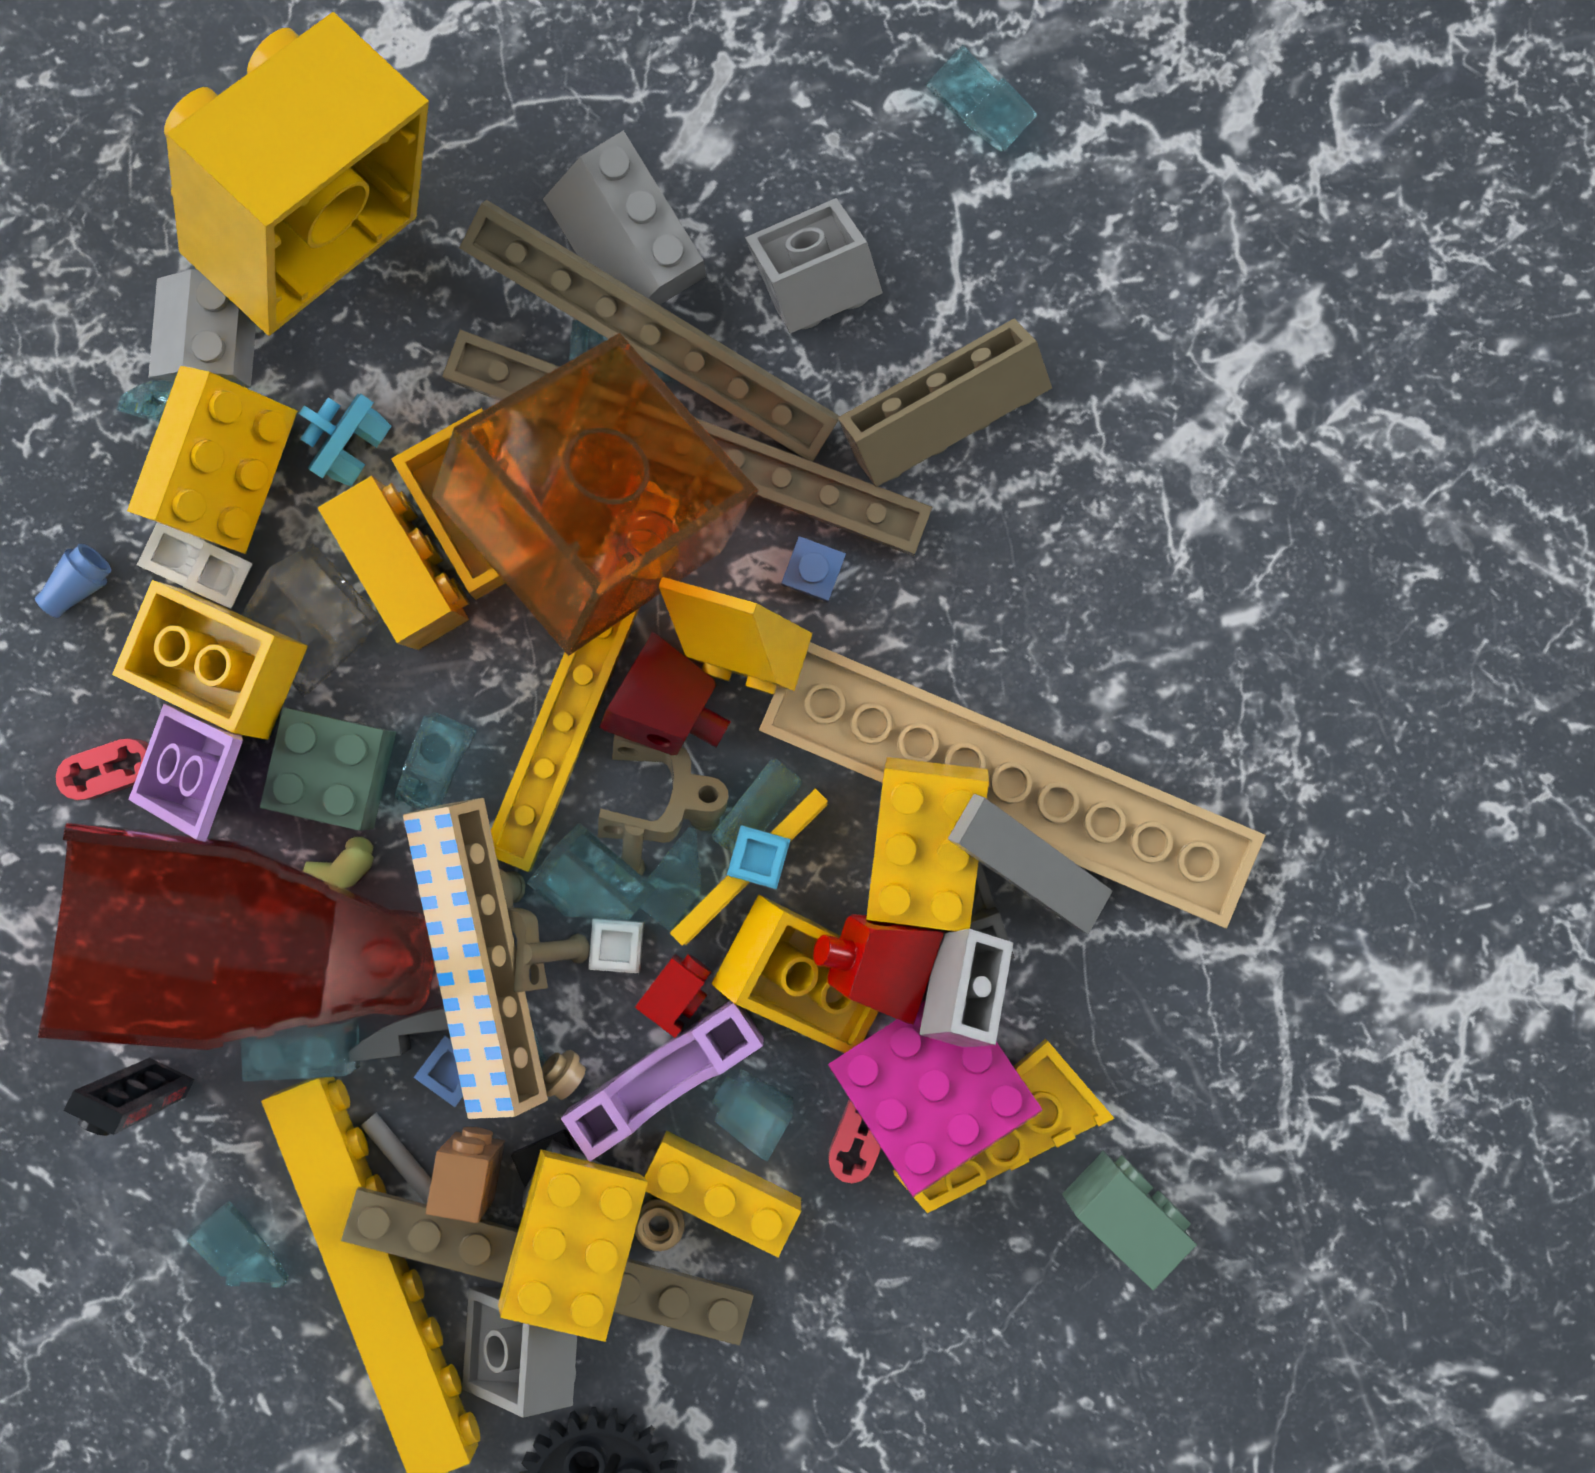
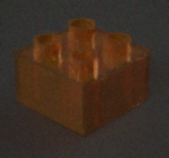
(591, 491)

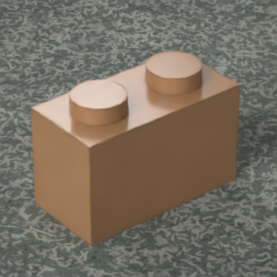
(465, 1175)

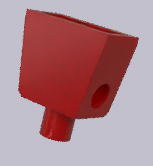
(880, 964)

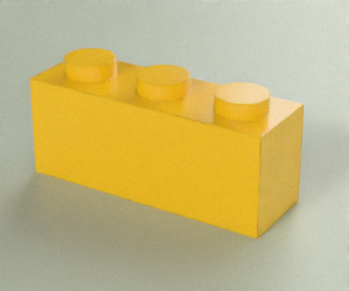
(722, 1194)

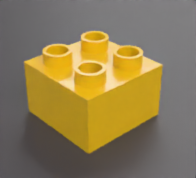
(295, 169)

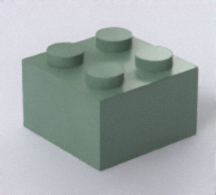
(327, 769)
(1137, 1228)

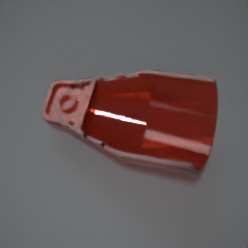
(217, 944)

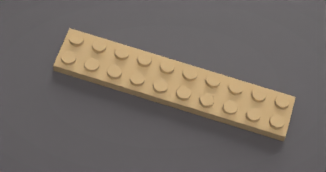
(1064, 799)

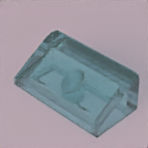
(759, 803)

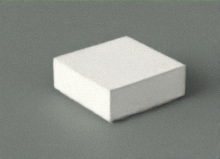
(616, 945)

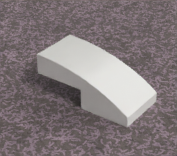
(195, 564)

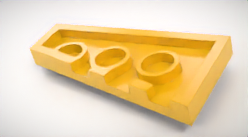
(1067, 1111)

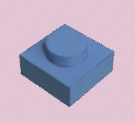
(813, 569)
(441, 1073)

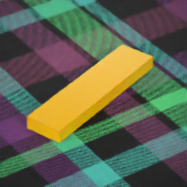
(731, 886)

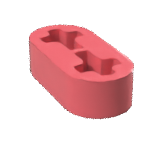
(100, 758)
(843, 1140)

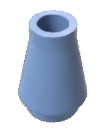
(74, 578)

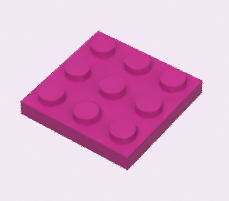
(932, 1099)

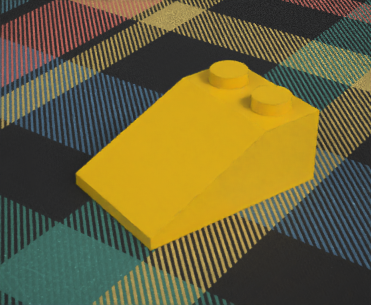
(736, 636)
(776, 977)

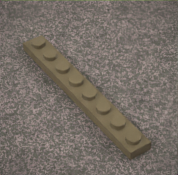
(650, 329)
(486, 1248)

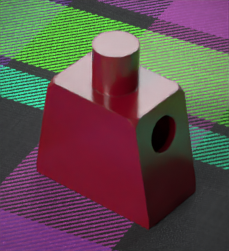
(664, 701)

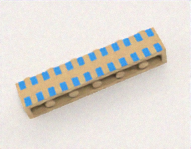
(475, 959)

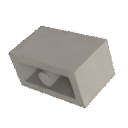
(967, 989)

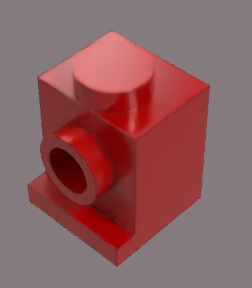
(674, 993)

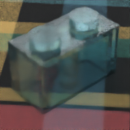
(301, 1052)

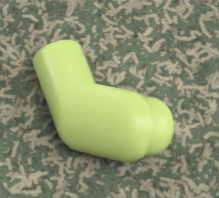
(348, 866)

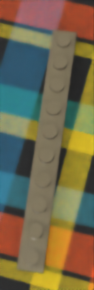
(775, 473)

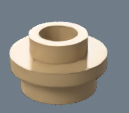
(562, 1074)
(659, 1240)

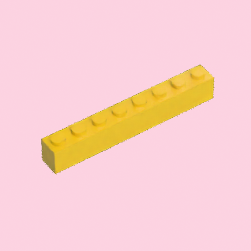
(373, 1286)

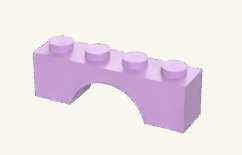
(661, 1077)

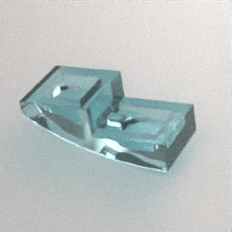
(979, 100)

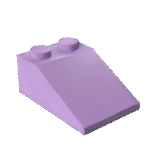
(185, 771)

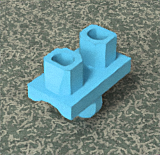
(357, 419)

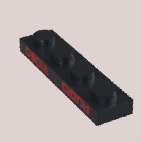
(127, 1096)

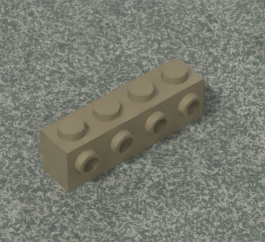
(946, 402)

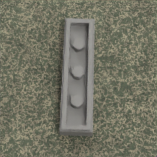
(1030, 863)

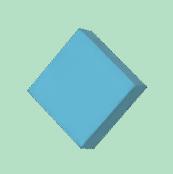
(758, 857)

